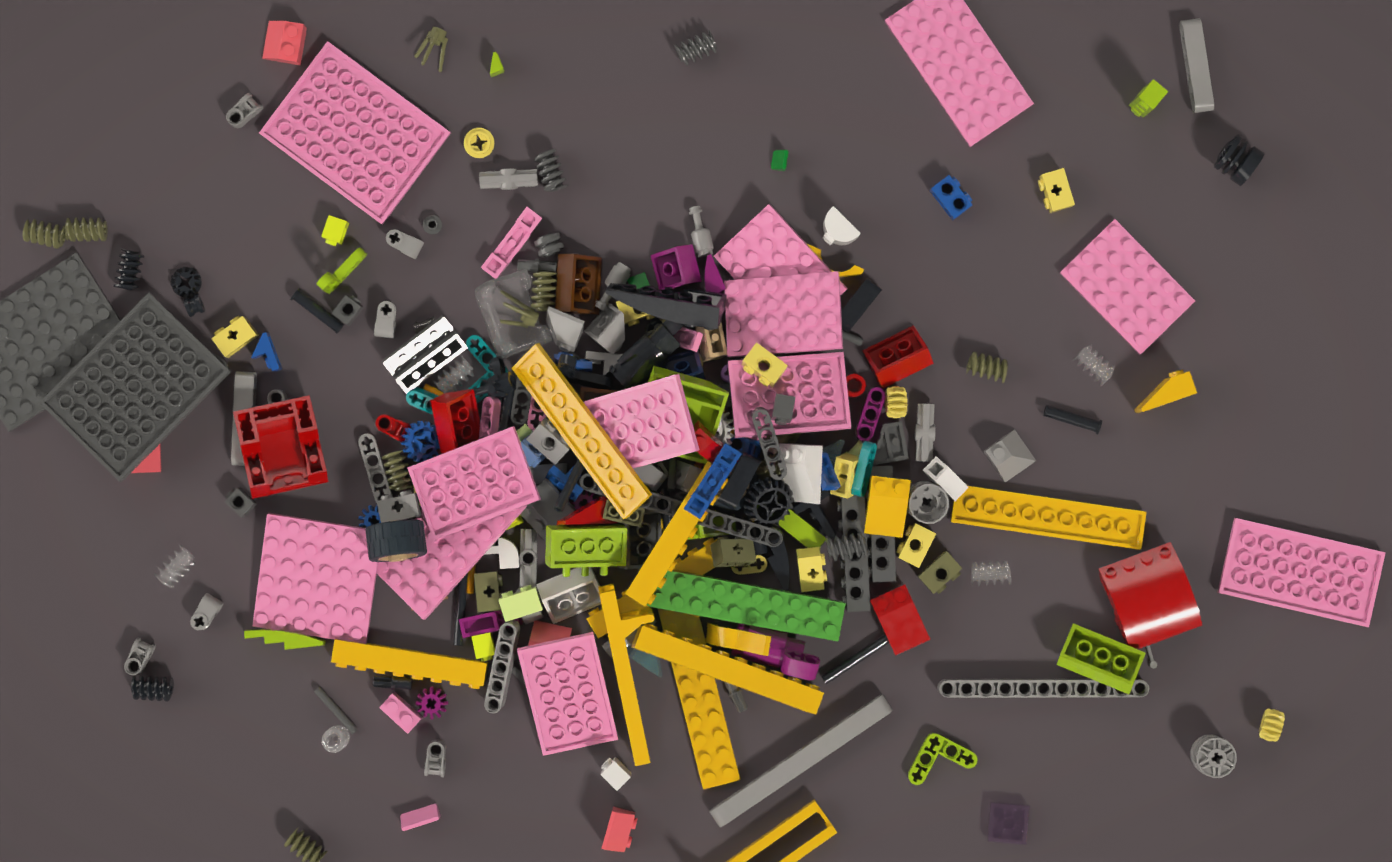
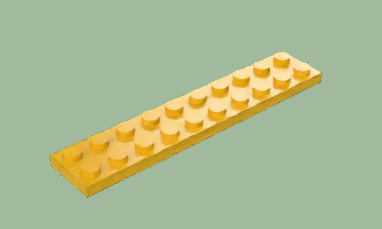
(581, 431)
(1050, 517)
(702, 708)

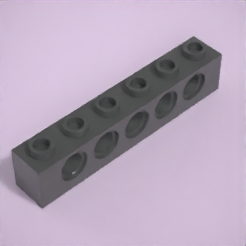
(888, 572)
(862, 602)

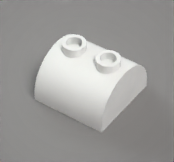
(838, 229)

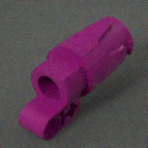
(783, 652)

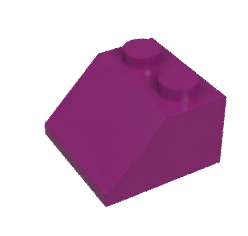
(676, 267)

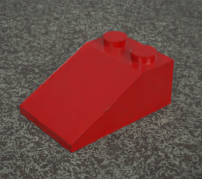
(900, 620)

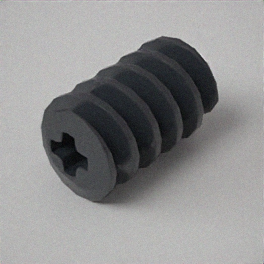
(129, 270)
(151, 689)

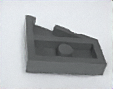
(891, 444)

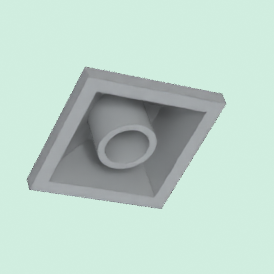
(565, 329)
(608, 329)
(1009, 456)

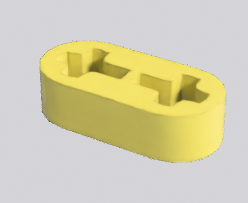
(752, 569)

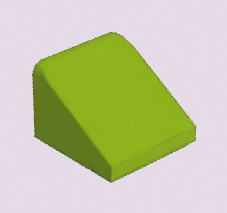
(496, 65)

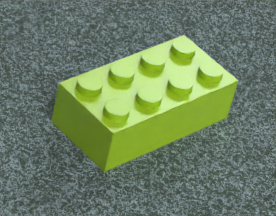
(1101, 658)

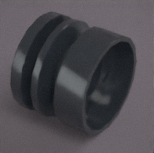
(1239, 160)

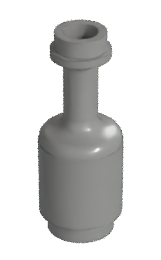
(701, 236)
(618, 275)

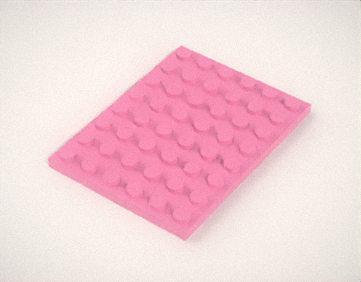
(355, 133)

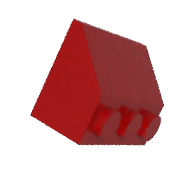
(898, 356)
(456, 419)

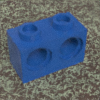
(946, 200)

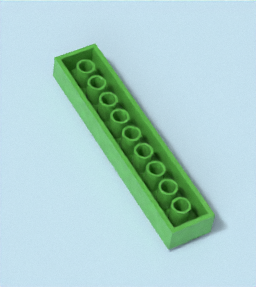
(750, 605)

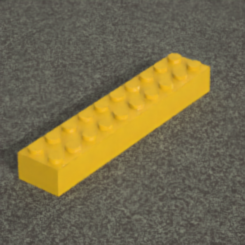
(726, 669)

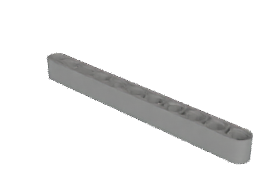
(1033, 691)
(801, 760)

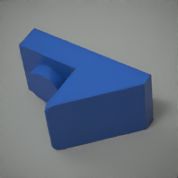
(266, 347)

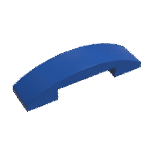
(712, 481)

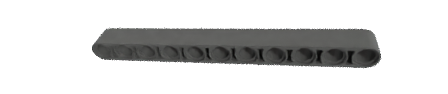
(708, 521)

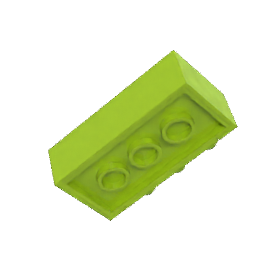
(586, 547)

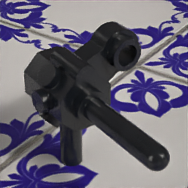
(500, 382)

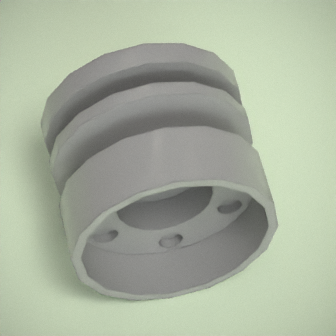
(937, 502)
(1203, 751)

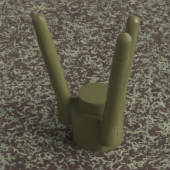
(435, 37)
(528, 315)

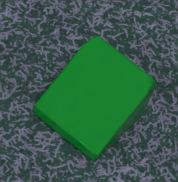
(779, 160)
(639, 280)

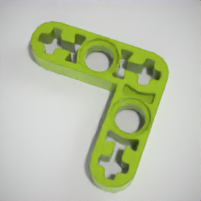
(330, 281)
(939, 749)

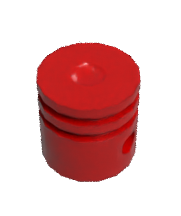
(855, 385)

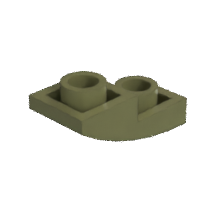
(634, 519)

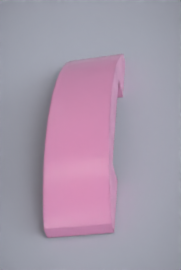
(512, 243)

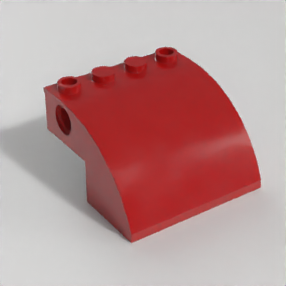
(280, 446)
(1150, 596)

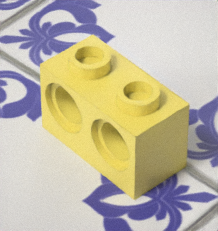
(845, 470)

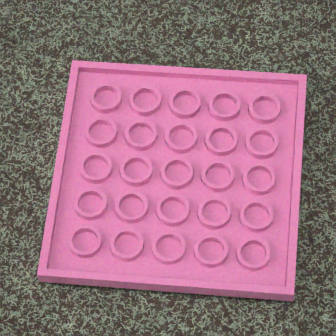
(315, 579)

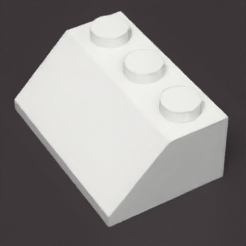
(569, 595)

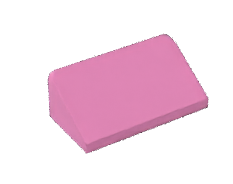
(419, 817)

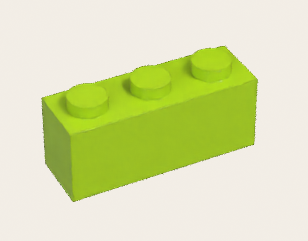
(1148, 98)

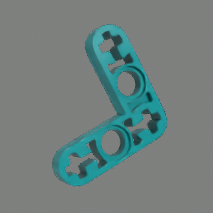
(489, 373)

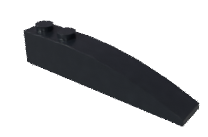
(686, 307)

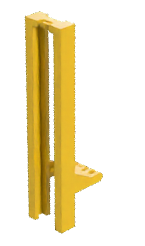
(618, 628)
(784, 827)

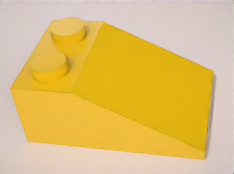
(1173, 388)
(887, 506)

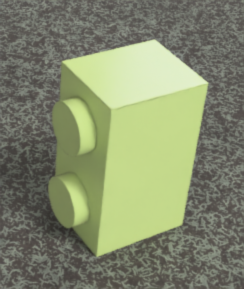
(520, 603)

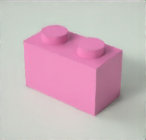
(401, 712)

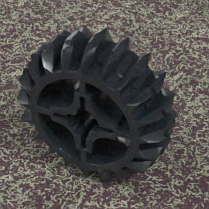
(770, 507)

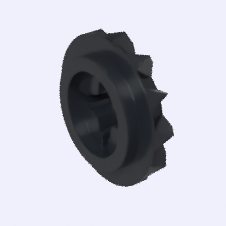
(195, 282)

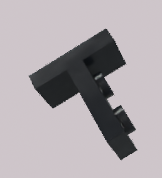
(818, 514)

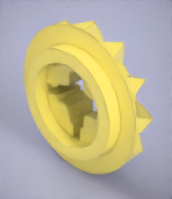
(471, 138)

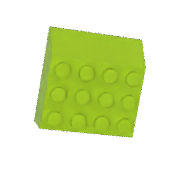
(704, 402)

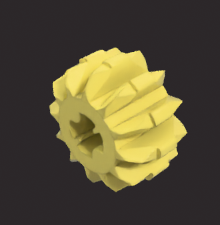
(896, 402)
(1271, 725)

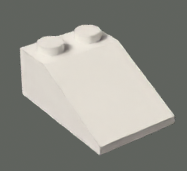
(803, 471)

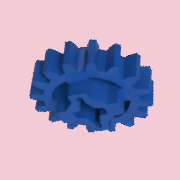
(425, 434)

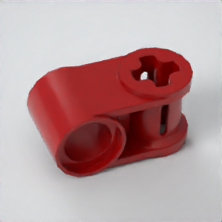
(395, 427)

